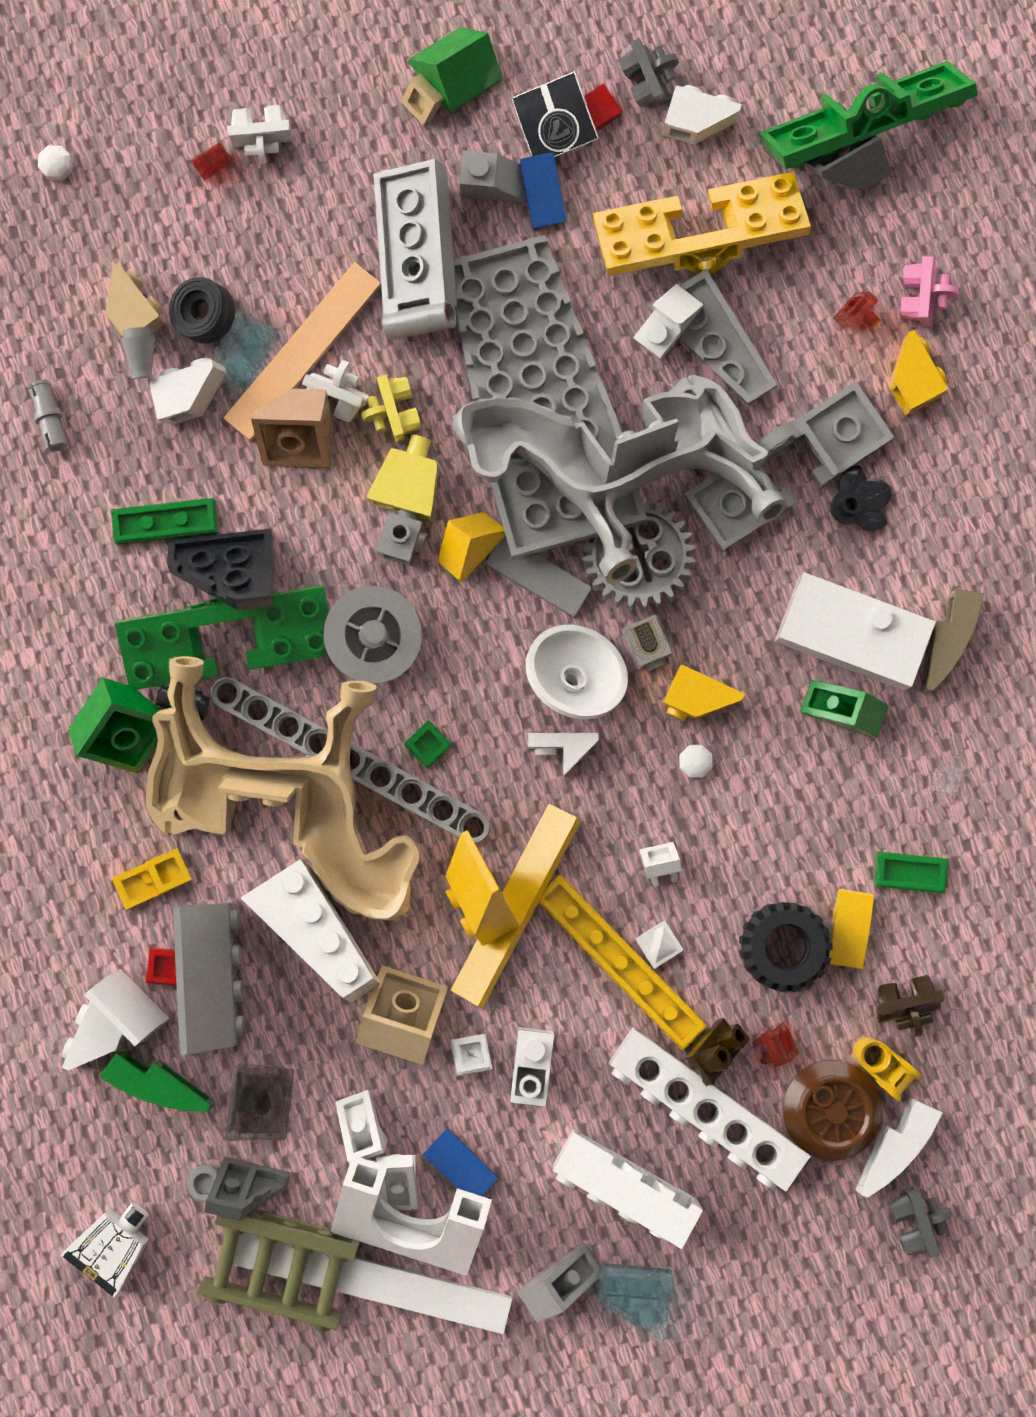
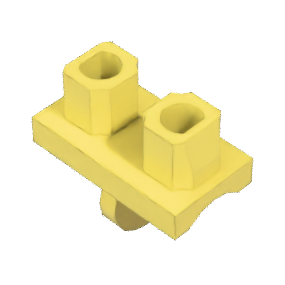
(392, 391)

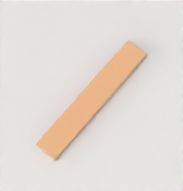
(305, 346)

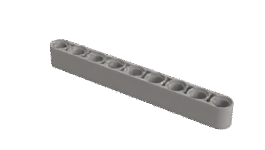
(369, 763)

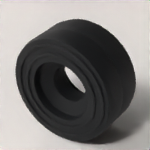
(184, 305)

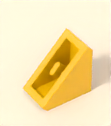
(468, 543)

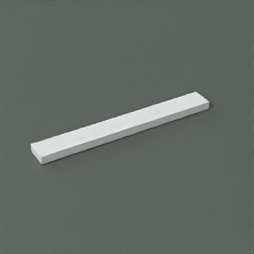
(390, 1286)

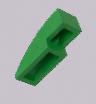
(155, 1085)

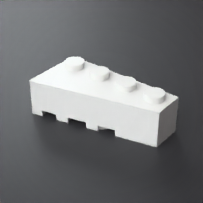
(309, 923)
(627, 1188)

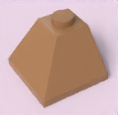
(295, 429)

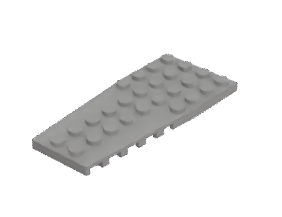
(531, 347)

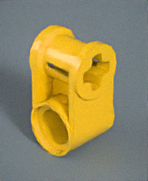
(889, 1069)

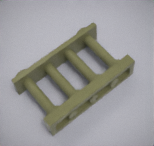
(304, 1239)

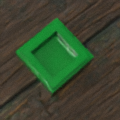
(428, 744)

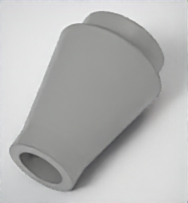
(139, 351)

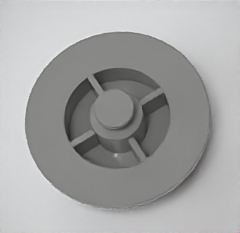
(372, 634)

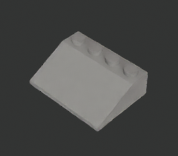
(207, 977)

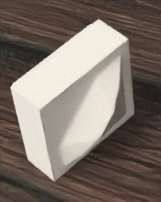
(659, 944)
(470, 1055)

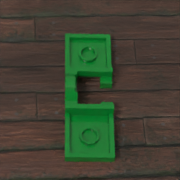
(893, 103)
(283, 634)

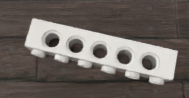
(787, 1156)

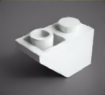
(697, 115)
(186, 392)
(93, 1038)
(532, 1066)

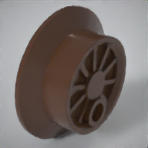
(832, 1110)

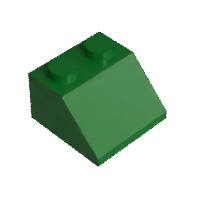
(115, 727)

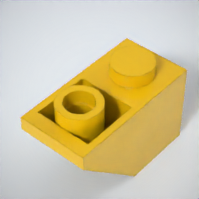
(915, 377)

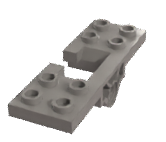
(837, 431)

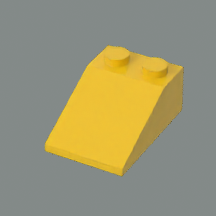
(477, 894)

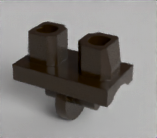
(924, 1000)
(716, 1050)

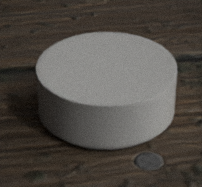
(201, 1181)

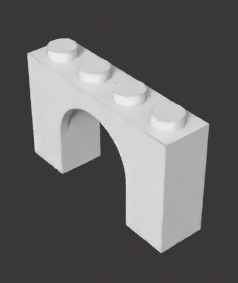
(441, 1241)

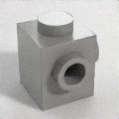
(401, 537)

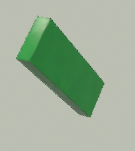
(164, 521)

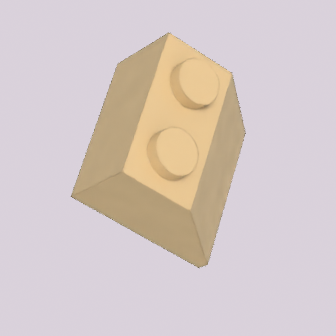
(401, 1015)

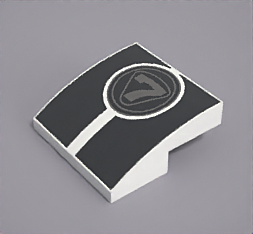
(555, 116)

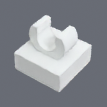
(661, 861)

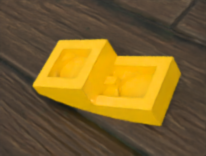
(151, 879)
(851, 928)

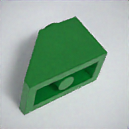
(845, 708)

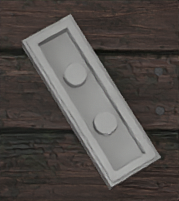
(540, 578)

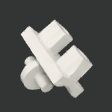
(259, 137)
(349, 399)

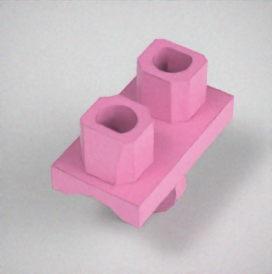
(925, 277)

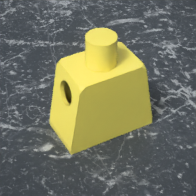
(407, 480)

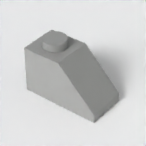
(491, 178)
(560, 1284)

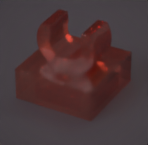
(858, 312)
(778, 1043)

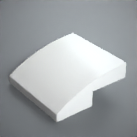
(127, 1007)

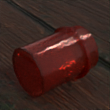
(211, 161)

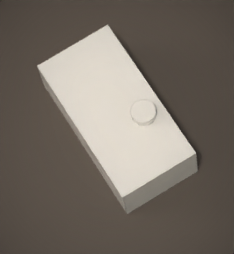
(855, 631)

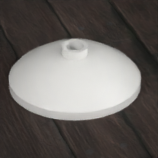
(584, 660)

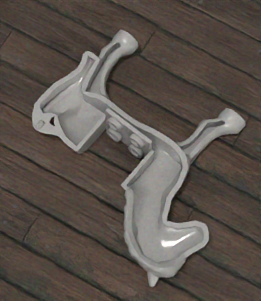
(684, 430)

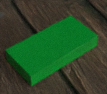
(911, 872)

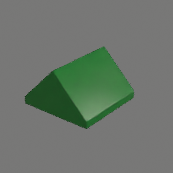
(459, 66)

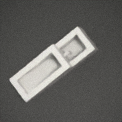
(898, 1147)

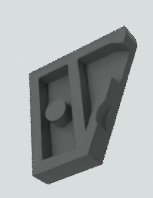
(243, 1188)

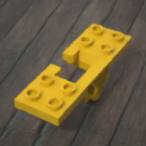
(752, 214)

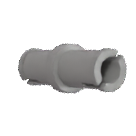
(47, 415)

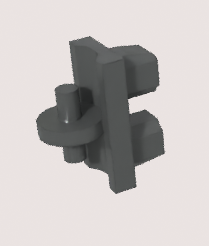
(640, 61)
(922, 1238)

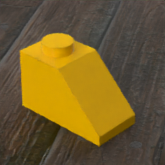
(697, 695)

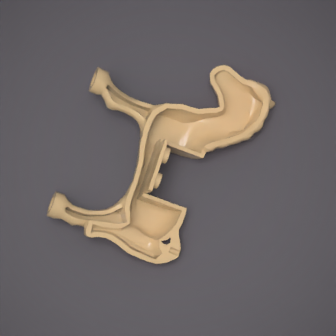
(207, 780)

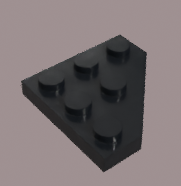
(227, 566)

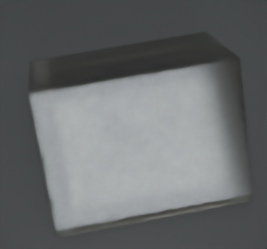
(259, 1102)

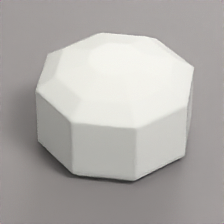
(55, 163)
(695, 761)

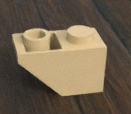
(128, 306)

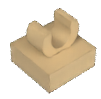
(422, 99)

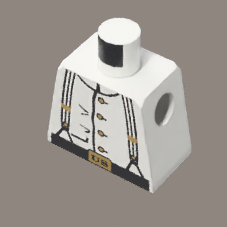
(110, 1248)

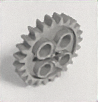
(668, 545)

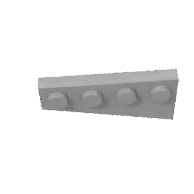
(722, 342)

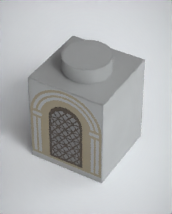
(647, 643)

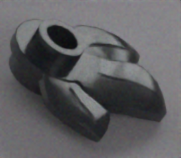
(864, 496)

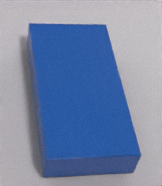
(542, 190)
(460, 1164)

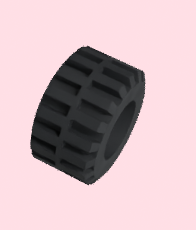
(815, 953)

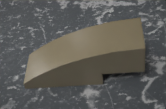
(950, 637)

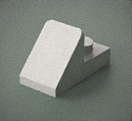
(668, 321)
(573, 745)
(360, 1126)
(400, 1181)

